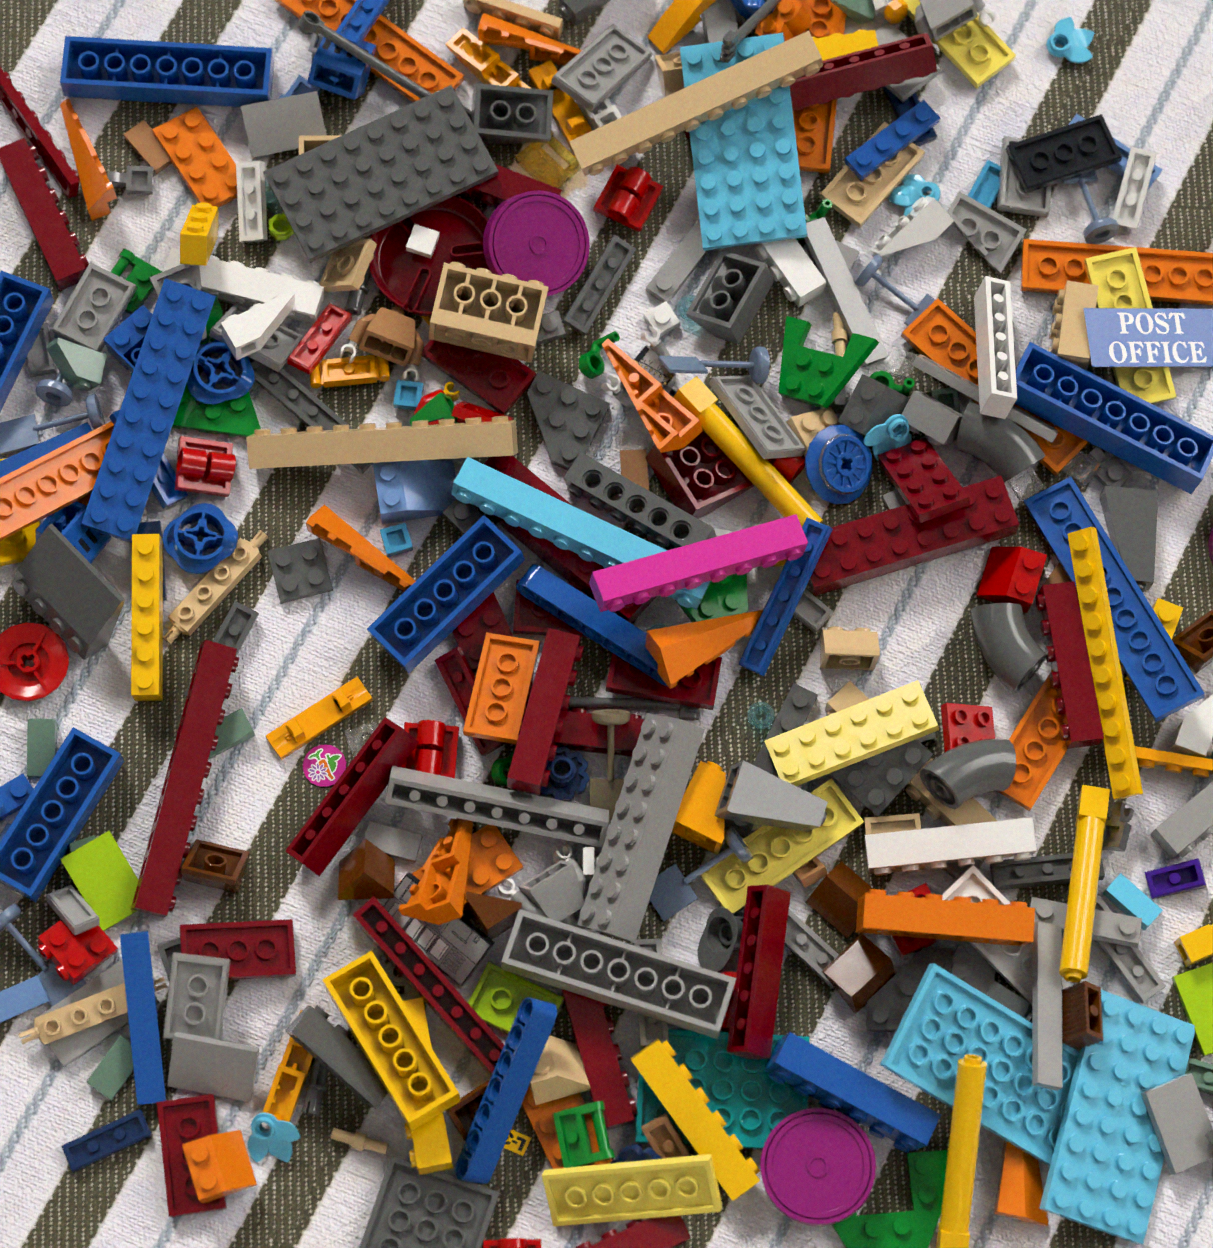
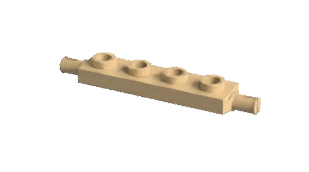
(214, 588)
(81, 1014)

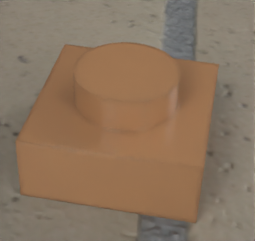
(810, 872)

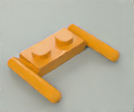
(342, 373)

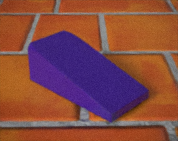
(1176, 879)

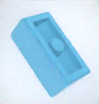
(1132, 900)

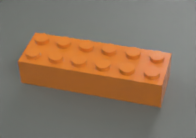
(945, 919)

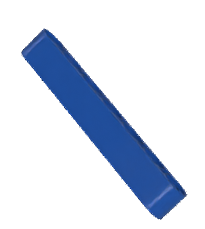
(584, 616)
(506, 1091)

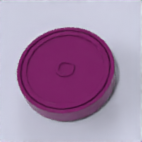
(537, 239)
(818, 1167)

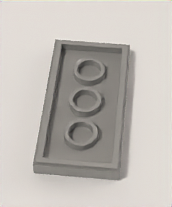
(601, 67)
(757, 417)
(79, 1043)

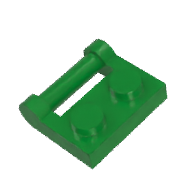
(139, 276)
(574, 1136)

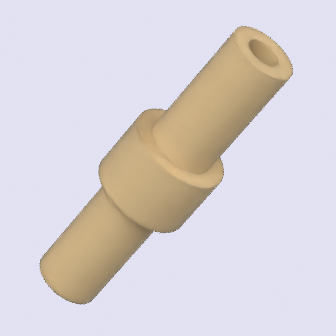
(838, 335)
(359, 1141)

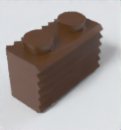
(1081, 1015)

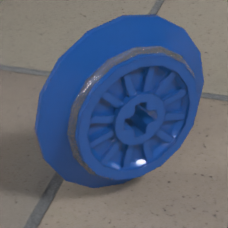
(825, 461)

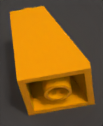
(698, 806)

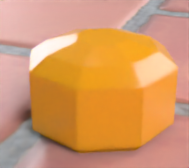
(896, 11)

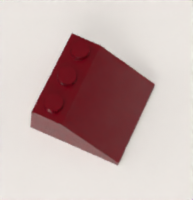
(698, 476)

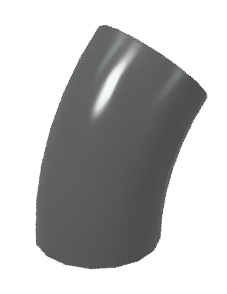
(997, 442)
(1007, 643)
(970, 771)

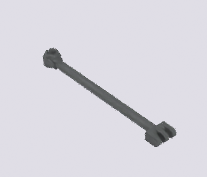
(312, 23)
(732, 39)
(631, 703)

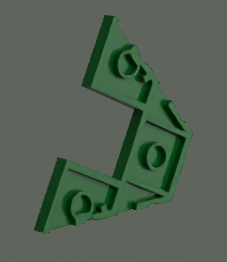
(230, 417)
(905, 1228)

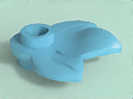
(1073, 41)
(913, 189)
(888, 435)
(273, 1140)

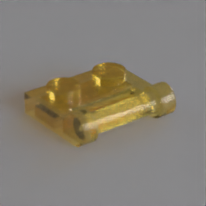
(544, 167)

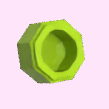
(279, 227)

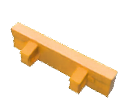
(564, 107)
(319, 718)

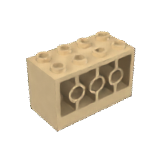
(487, 311)

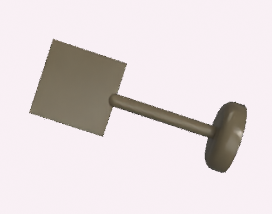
(606, 791)

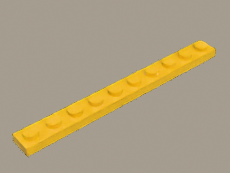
(1105, 663)

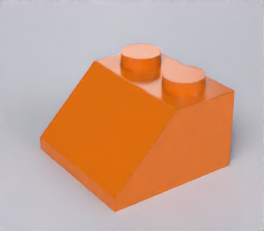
(219, 1165)

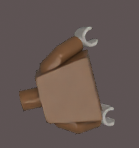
(389, 337)

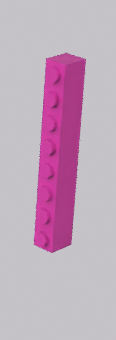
(698, 563)

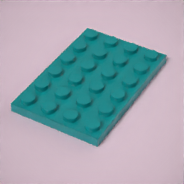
(733, 1084)

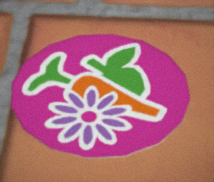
(324, 765)

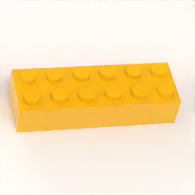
(391, 1040)

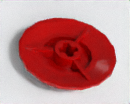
(33, 643)

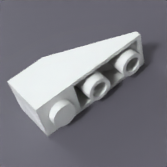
(921, 225)
(254, 327)
(1196, 732)

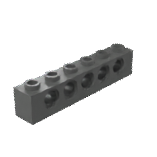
(587, 470)

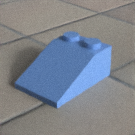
(413, 489)

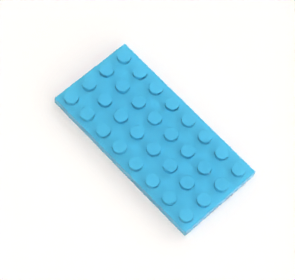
(745, 158)
(957, 1020)
(1106, 1144)

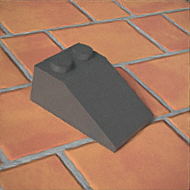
(511, 114)

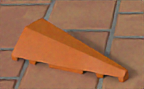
(541, 48)
(92, 175)
(665, 418)
(334, 530)
(689, 645)
(442, 887)
(1020, 1187)

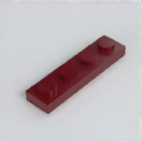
(460, 683)

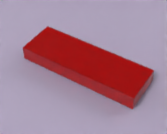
(319, 338)

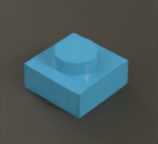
(407, 394)
(396, 539)

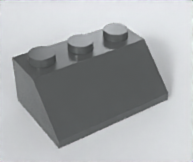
(731, 296)

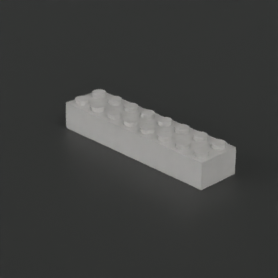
(641, 827)
(618, 973)

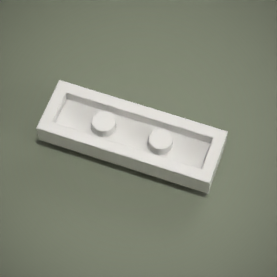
(1134, 187)
(251, 201)

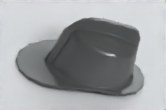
(719, 939)

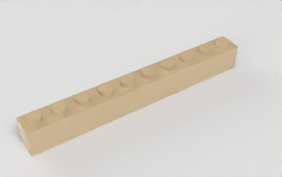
(697, 103)
(382, 444)

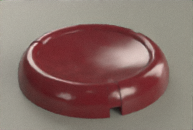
(412, 279)

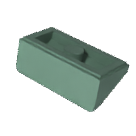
(113, 1069)

